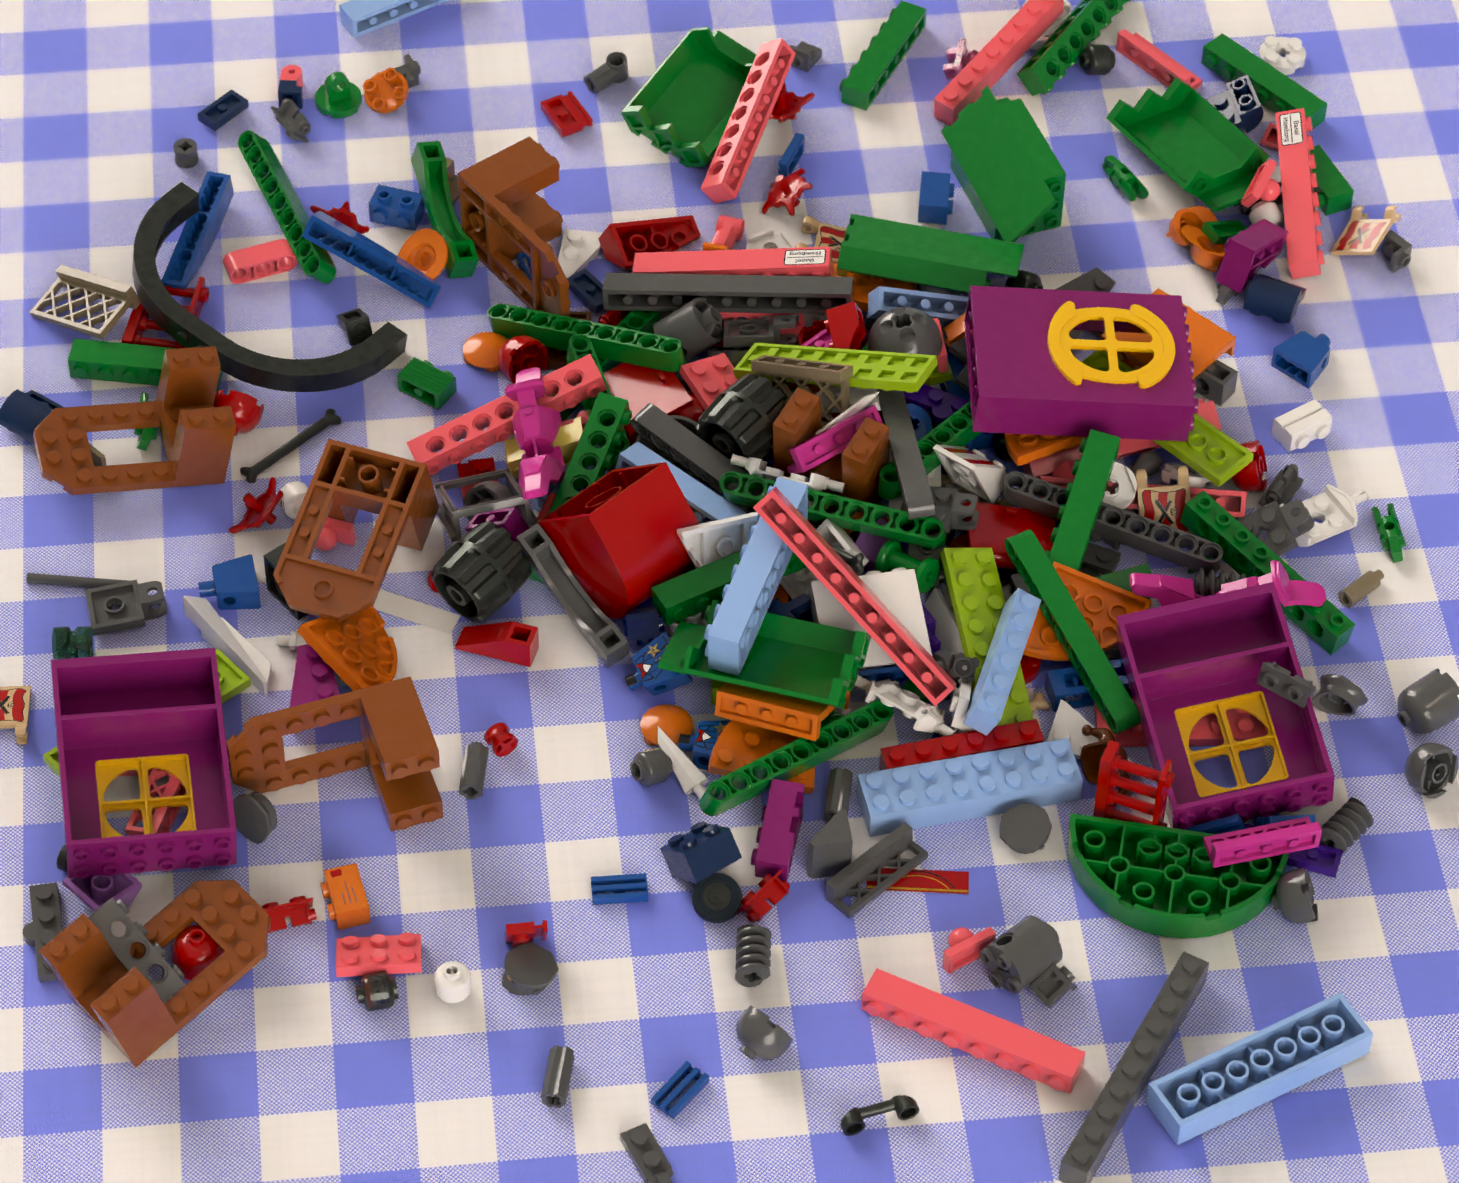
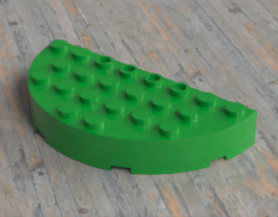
(1164, 878)

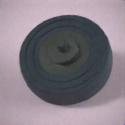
(717, 898)

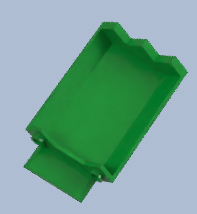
(691, 96)
(1191, 143)
(924, 254)
(785, 659)

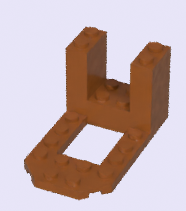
(509, 218)
(192, 431)
(855, 466)
(342, 484)
(394, 747)
(124, 1001)

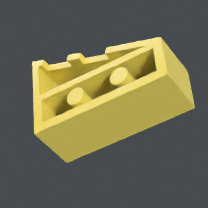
(567, 439)

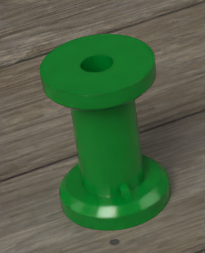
(892, 557)

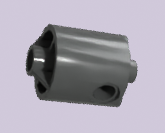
(695, 325)
(1022, 954)

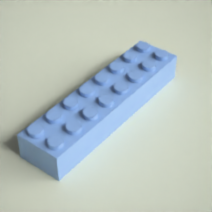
(751, 588)
(969, 786)
(1258, 1068)

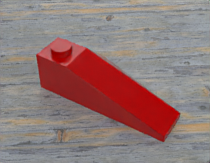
(625, 239)

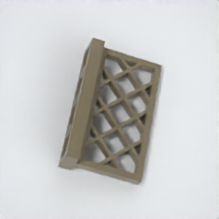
(94, 288)
(808, 371)

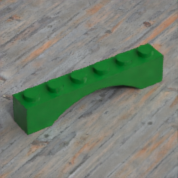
(431, 174)

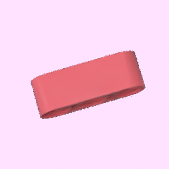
(259, 261)

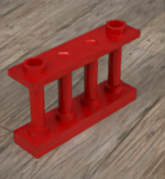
(140, 321)
(1108, 780)

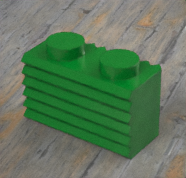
(426, 383)

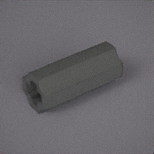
(473, 770)
(838, 792)
(557, 1076)

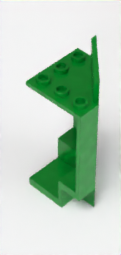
(1006, 167)

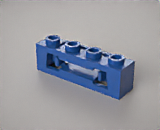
(1066, 683)

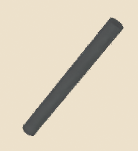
(72, 581)

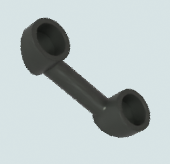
(903, 1105)

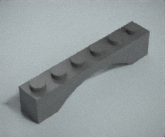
(588, 618)

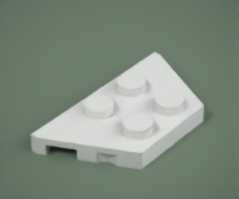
(716, 538)

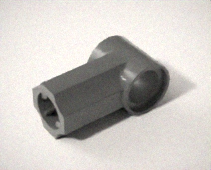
(613, 71)

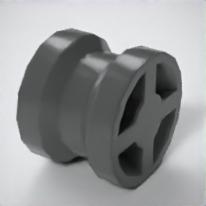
(185, 153)

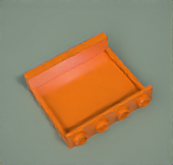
(1206, 341)
(772, 711)

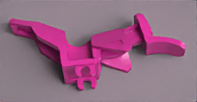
(535, 431)
(1177, 589)

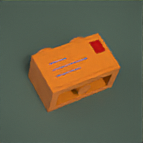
(346, 896)

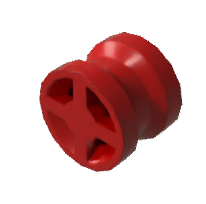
(501, 739)

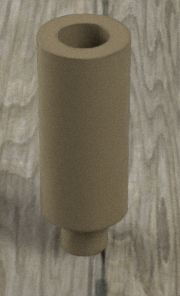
(1360, 588)

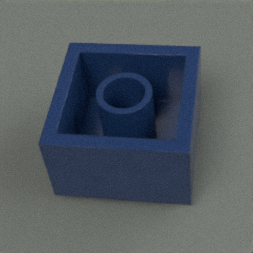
(700, 852)

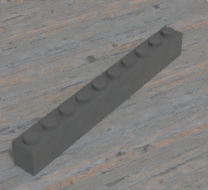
(726, 292)
(1134, 1070)

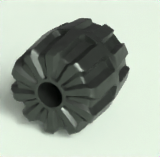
(743, 418)
(481, 571)

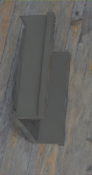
(449, 515)

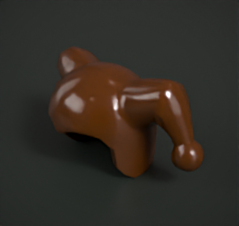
(1093, 752)

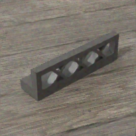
(868, 864)

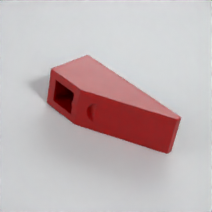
(502, 641)

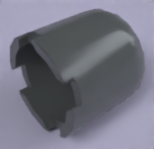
(1429, 703)

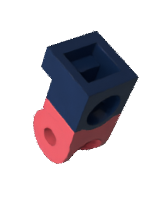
(291, 85)

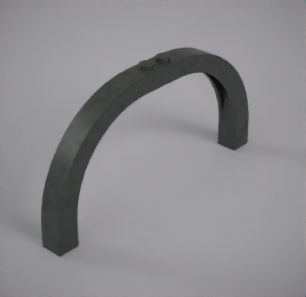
(237, 361)

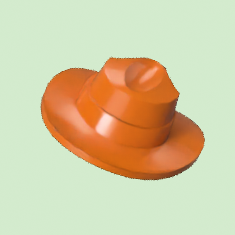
(426, 252)

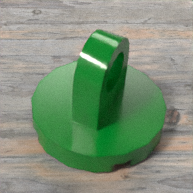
(338, 96)

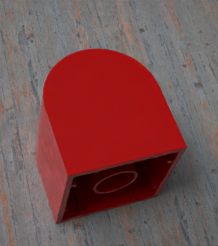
(623, 535)

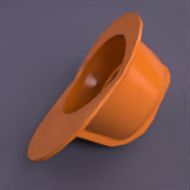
(1191, 216)
(1202, 249)

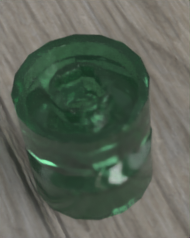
(72, 643)

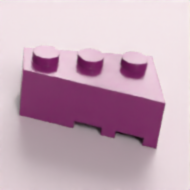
(1248, 252)
(312, 678)
(779, 830)

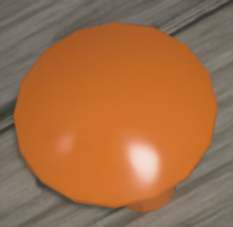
(386, 91)
(483, 350)
(670, 718)

